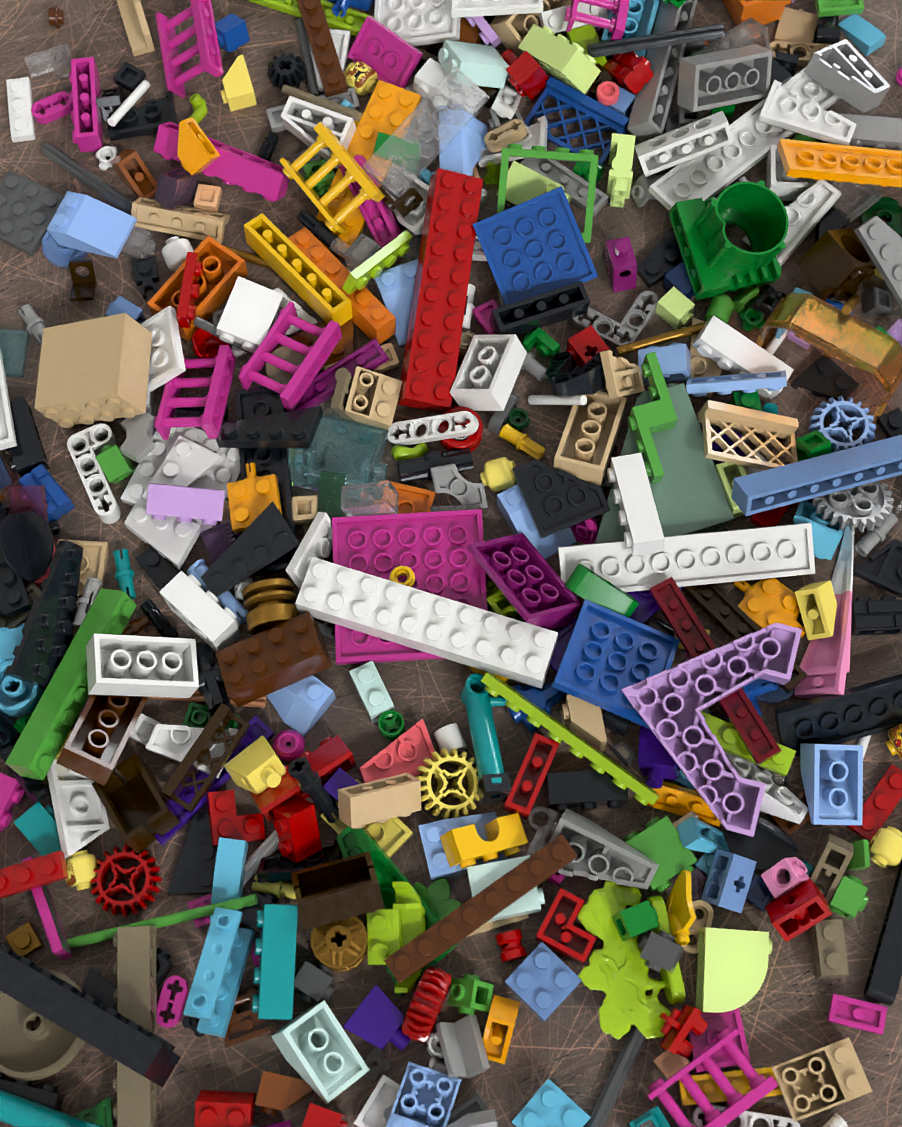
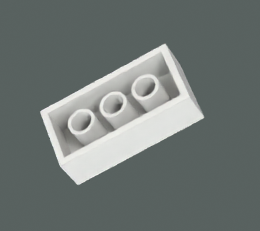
(141, 666)

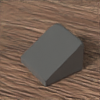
(877, 302)

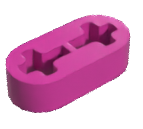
(52, 107)
(178, 1003)

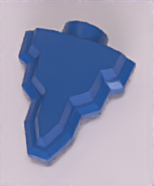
(543, 698)

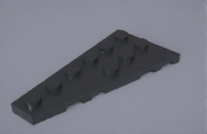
(50, 620)

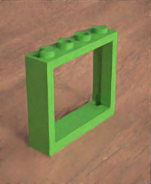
(563, 154)

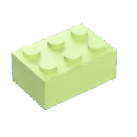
(560, 58)

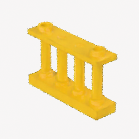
(354, 173)

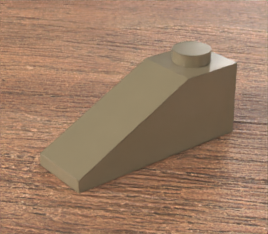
(831, 864)

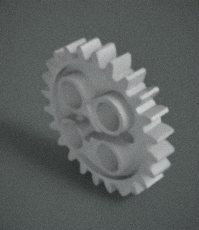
(856, 506)

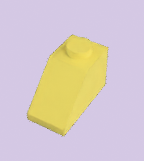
(238, 86)
(817, 609)

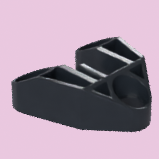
(568, 379)

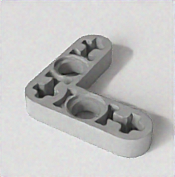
(625, 328)

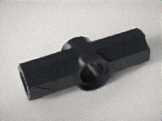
(419, 467)
(210, 679)

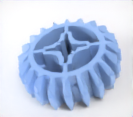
(844, 416)

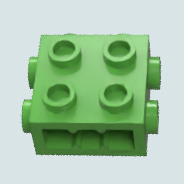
(663, 846)

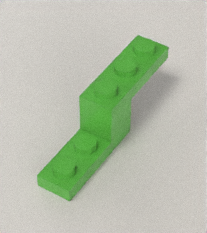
(652, 417)

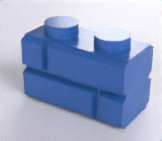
(56, 498)

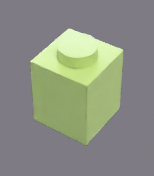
(675, 308)

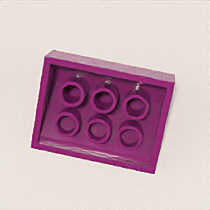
(527, 580)

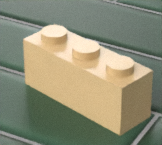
(379, 800)

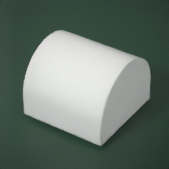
(450, 737)

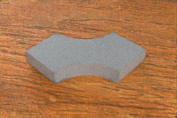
(138, 441)
(448, 480)

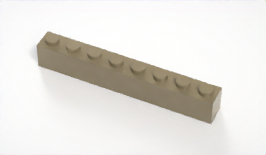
(138, 1002)

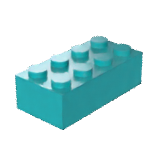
(276, 962)

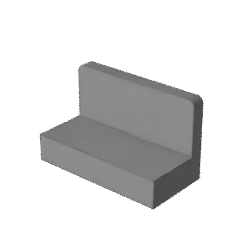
(463, 1047)

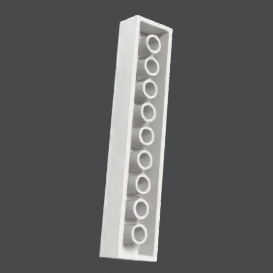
(427, 622)

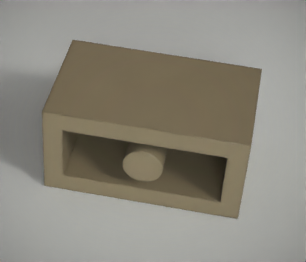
(829, 949)

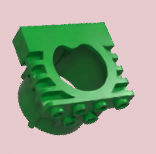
(708, 255)

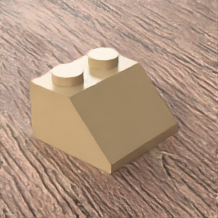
(585, 721)

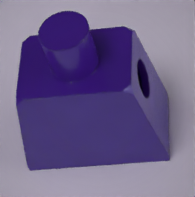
(655, 760)
(378, 1021)

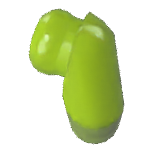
(199, 107)
(403, 453)

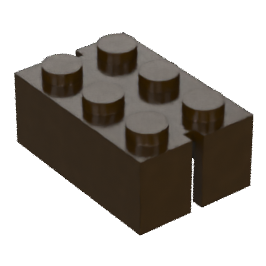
(138, 805)
(337, 890)

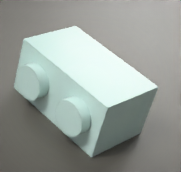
(371, 690)

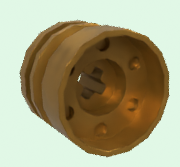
(269, 604)
(349, 955)

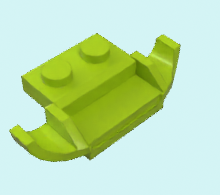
(394, 928)

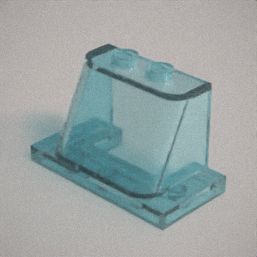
(340, 448)

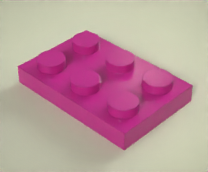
(385, 53)

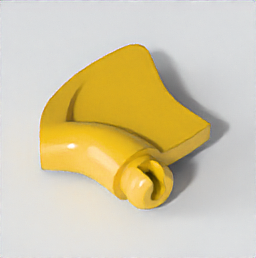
(680, 908)

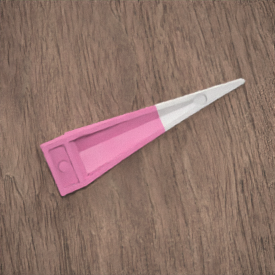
(829, 658)

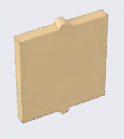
(796, 26)

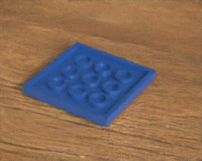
(535, 247)
(609, 655)

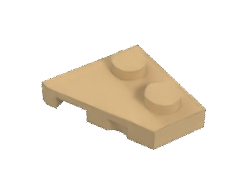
(621, 376)

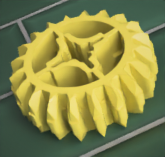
(442, 776)

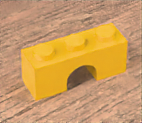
(465, 846)

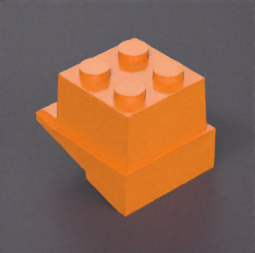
(760, 10)

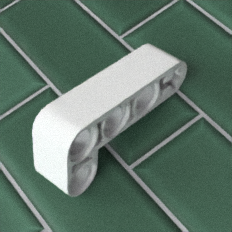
(95, 477)

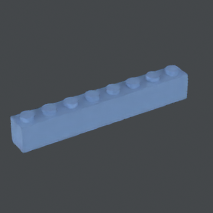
(818, 476)

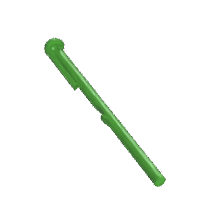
(166, 920)

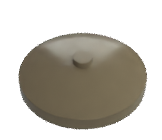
(31, 1043)

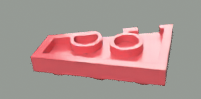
(400, 756)

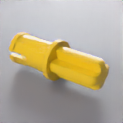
(522, 442)

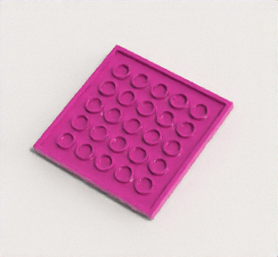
(425, 542)

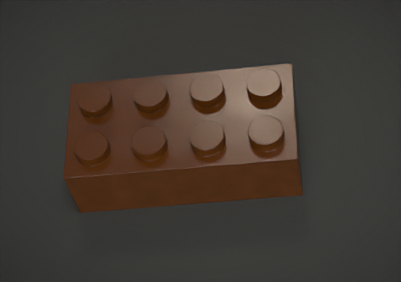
(273, 659)
(101, 735)

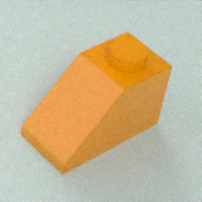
(194, 147)
(500, 1028)

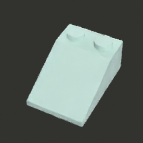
(320, 1051)

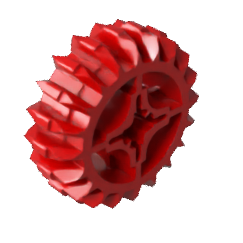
(115, 887)
(426, 1004)

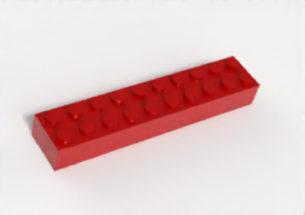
(440, 291)

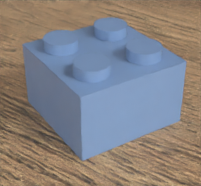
(542, 982)

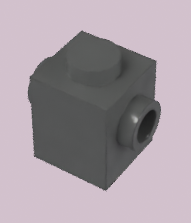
(660, 951)
(314, 982)

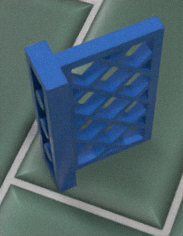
(581, 104)

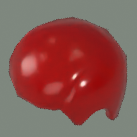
(205, 344)

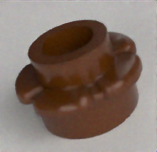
(55, 16)

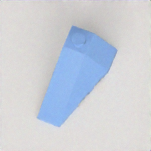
(465, 148)
(302, 703)

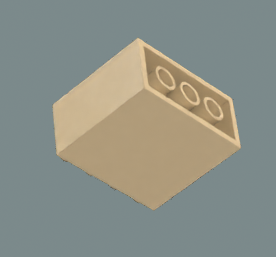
(93, 370)

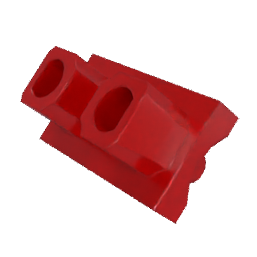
(678, 1026)

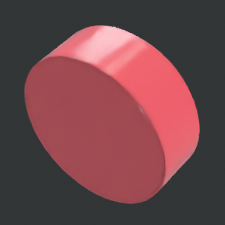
(607, 93)

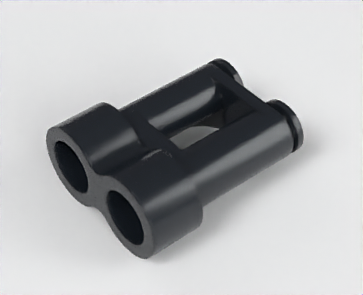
(767, 295)

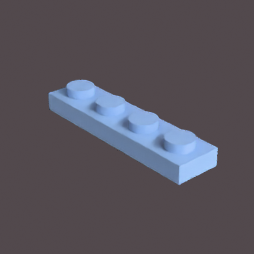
(727, 383)

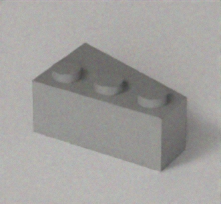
(848, 75)

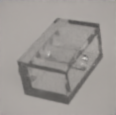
(369, 499)

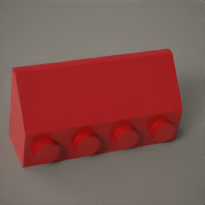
(324, 760)

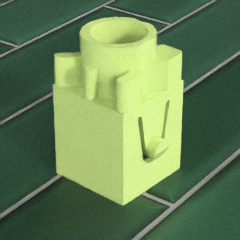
(527, 184)

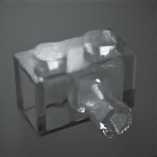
(357, 253)

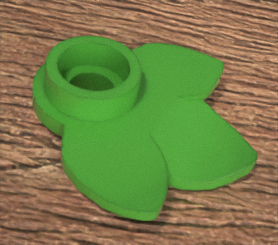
(438, 897)

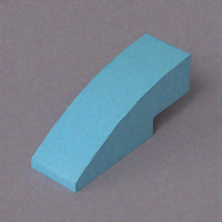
(229, 870)

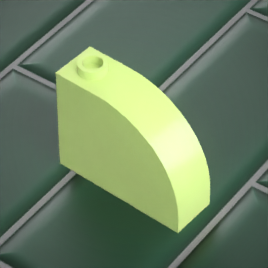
(730, 967)

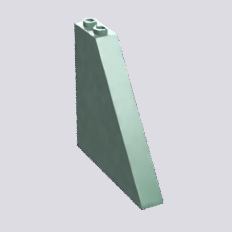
(690, 492)

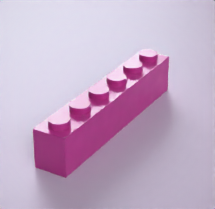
(233, 165)

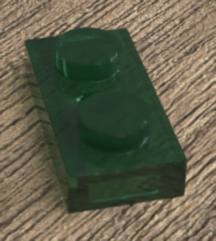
(330, 493)

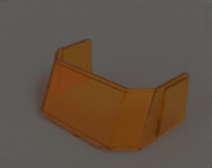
(839, 337)

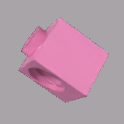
(776, 879)

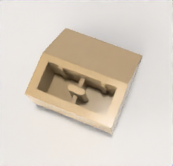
(372, 398)

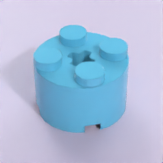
(20, 701)

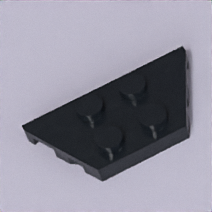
(884, 568)

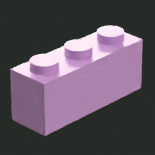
(185, 503)

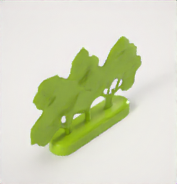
(621, 970)

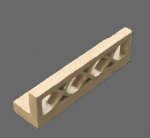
(136, 26)
(179, 221)

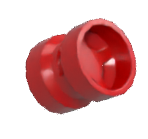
(511, 946)

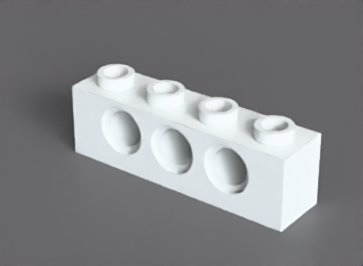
(684, 143)

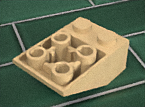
(821, 1079)

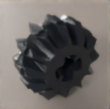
(286, 70)

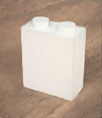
(248, 314)

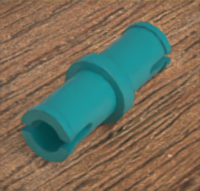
(124, 573)

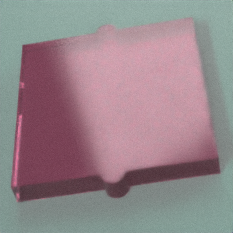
(29, 499)

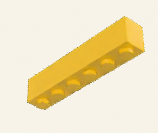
(297, 270)

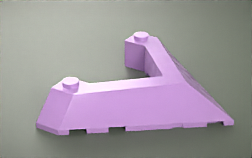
(673, 708)

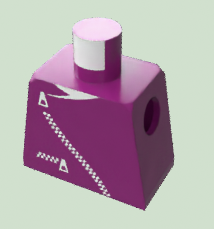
(619, 257)

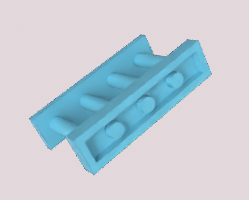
(219, 972)

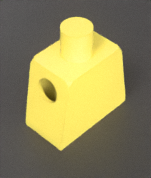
(256, 767)

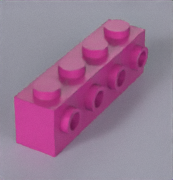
(85, 113)

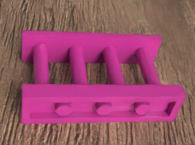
(615, 25)
(206, 45)
(302, 374)
(214, 401)
(737, 1102)

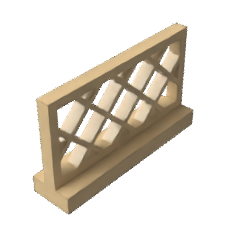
(749, 423)

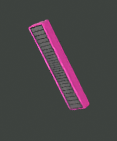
(50, 921)

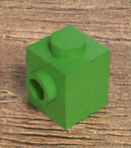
(114, 463)
(849, 897)

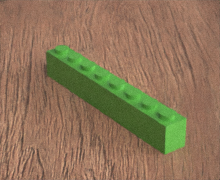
(67, 689)

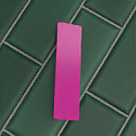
(377, 215)

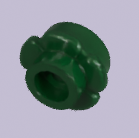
(521, 414)

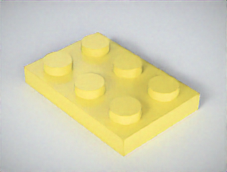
(388, 835)

